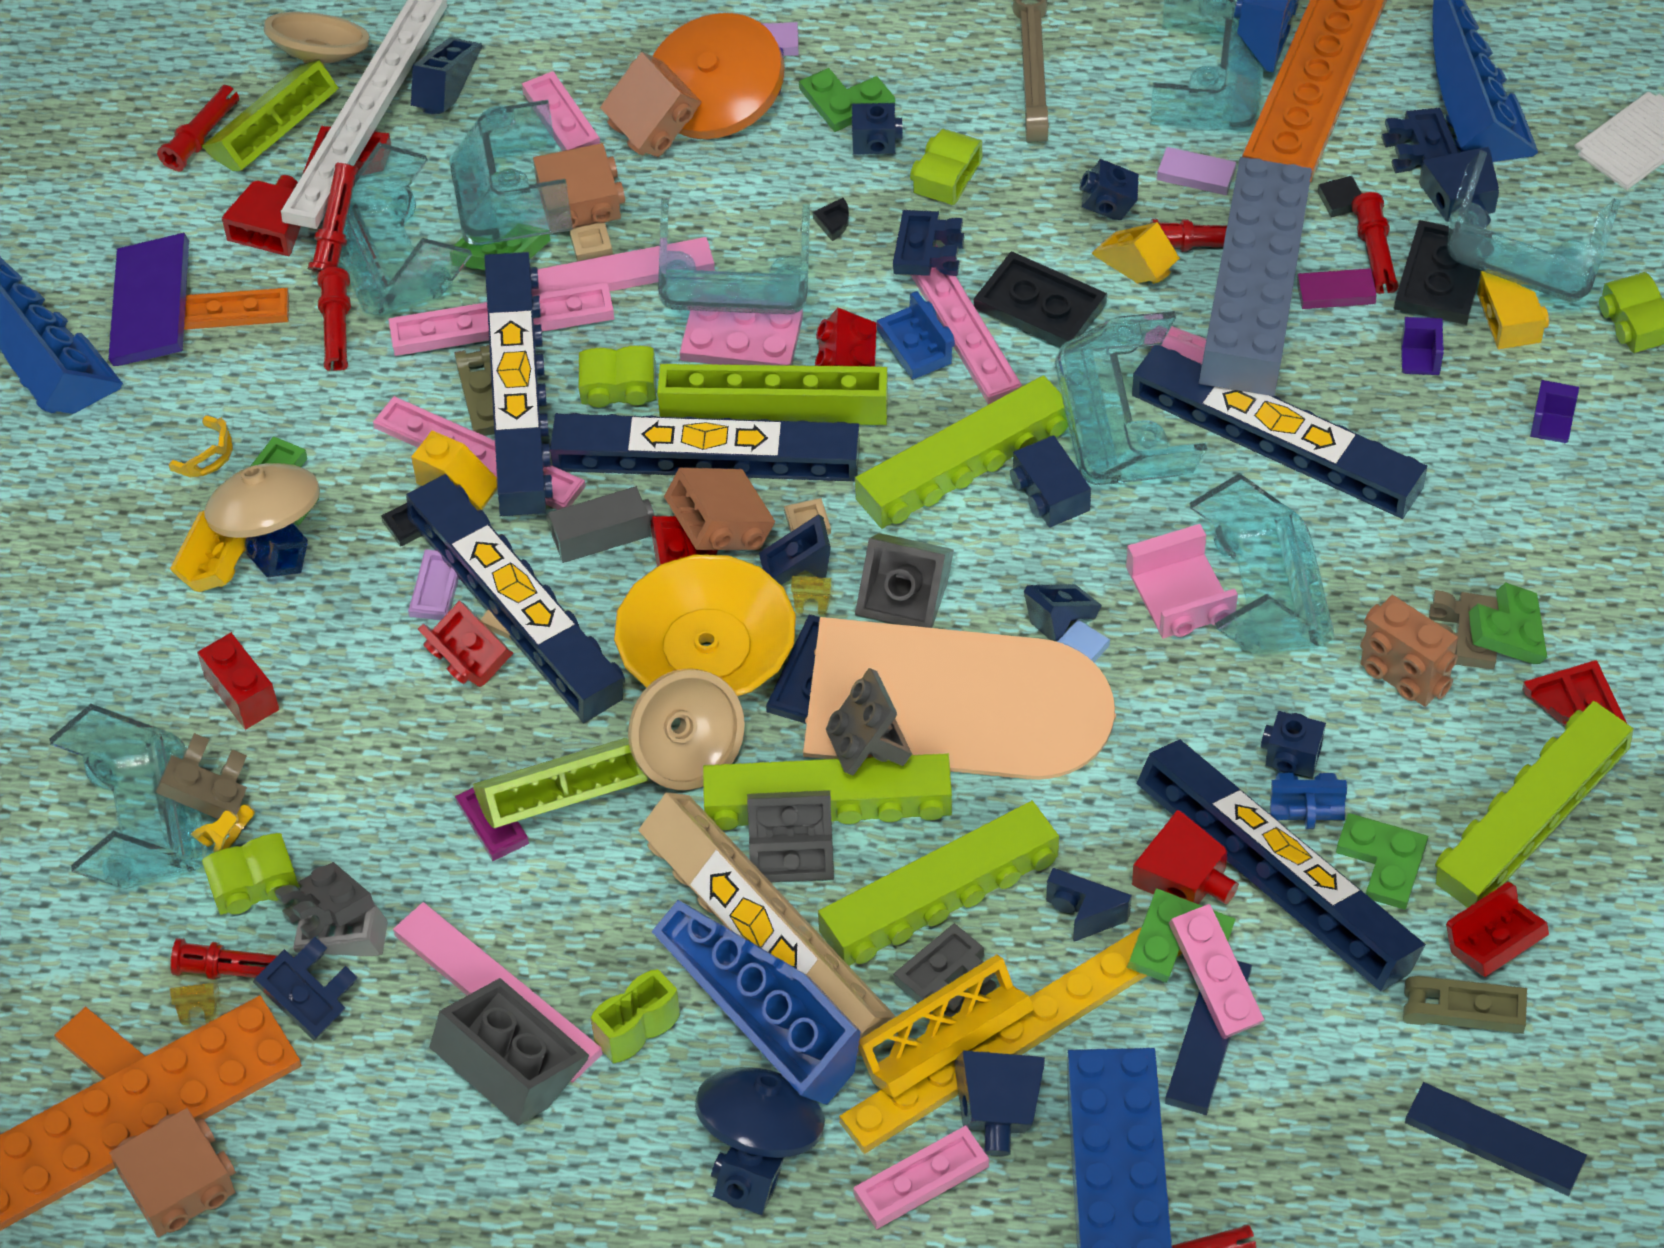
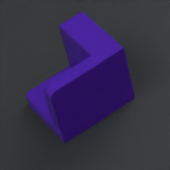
(1422, 345)
(1554, 411)

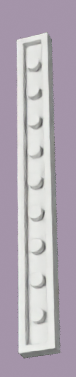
(363, 109)

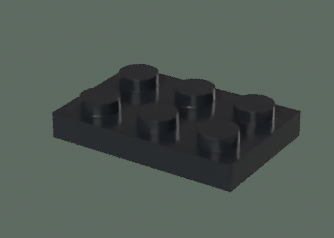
(1433, 280)
(1039, 300)

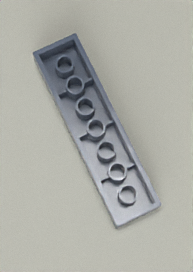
(1256, 277)

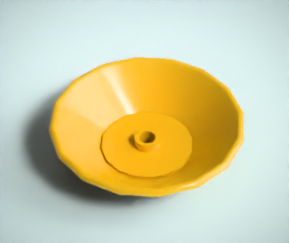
(700, 601)

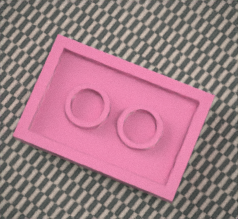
(741, 338)

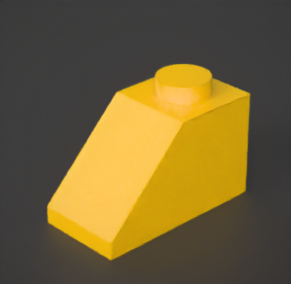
(1139, 253)
(1511, 312)
(447, 456)

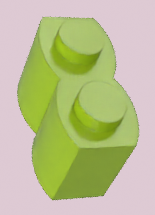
(946, 166)
(1635, 310)
(617, 376)
(249, 873)
(640, 1013)

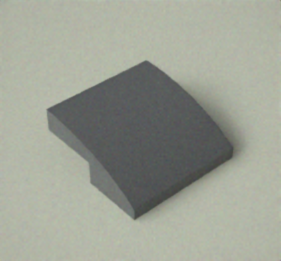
(791, 835)

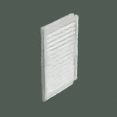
(1629, 142)

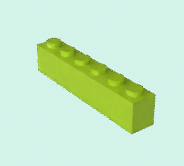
(774, 392)
(961, 452)
(873, 792)
(1534, 805)
(939, 884)

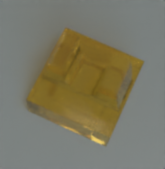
(812, 588)
(192, 996)

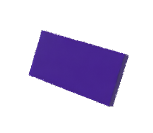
(149, 300)

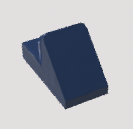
(798, 551)
(1056, 605)
(1096, 904)

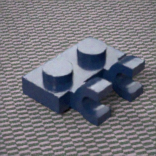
(1428, 135)
(917, 248)
(300, 994)

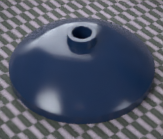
(758, 1112)

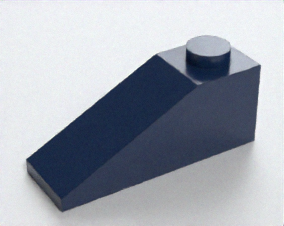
(442, 75)

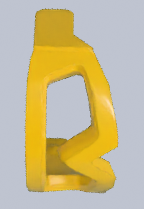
(224, 447)
(226, 825)

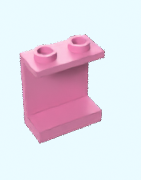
(1178, 582)

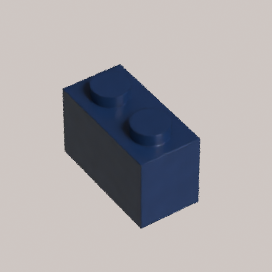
(1050, 481)

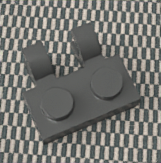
(327, 896)
(941, 963)

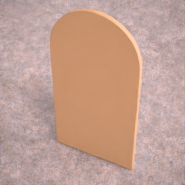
(979, 696)

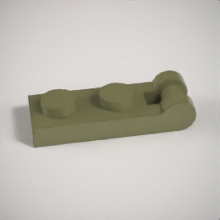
(477, 388)
(1465, 1004)

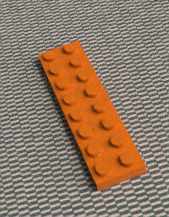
(1314, 82)
(196, 1072)

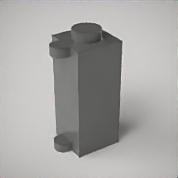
(600, 524)

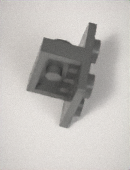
(867, 726)

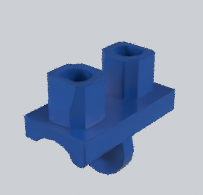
(1308, 799)

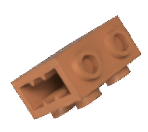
(649, 105)
(589, 182)
(719, 509)
(1408, 651)
(174, 1171)

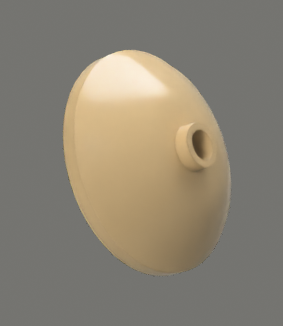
(316, 36)
(261, 500)
(707, 733)

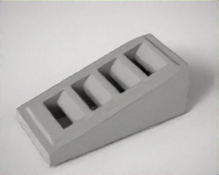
(366, 937)

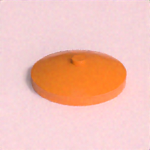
(729, 67)

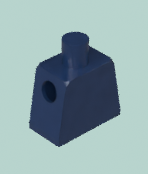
(1443, 176)
(998, 1095)

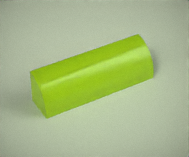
(271, 116)
(558, 783)

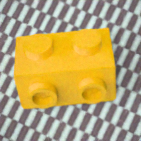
(207, 557)

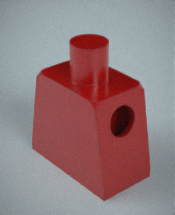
(257, 217)
(1184, 863)

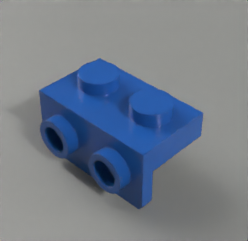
(917, 337)

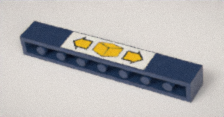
(515, 385)
(1282, 433)
(668, 443)
(516, 598)
(1283, 865)

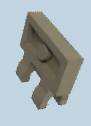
(1447, 609)
(201, 788)

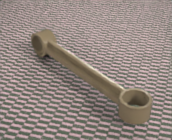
(1033, 69)

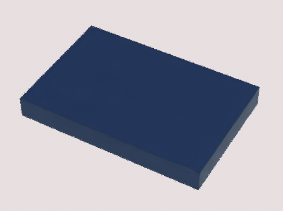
(793, 688)

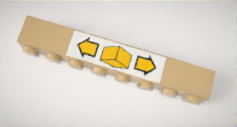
(752, 905)

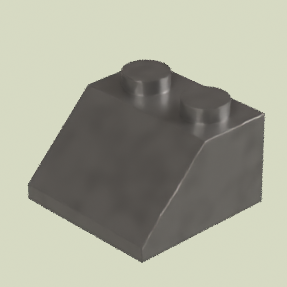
(903, 580)

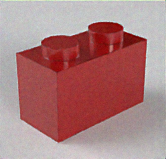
(238, 680)

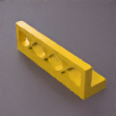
(947, 1040)

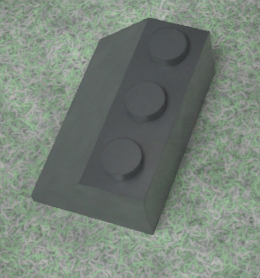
(507, 1050)

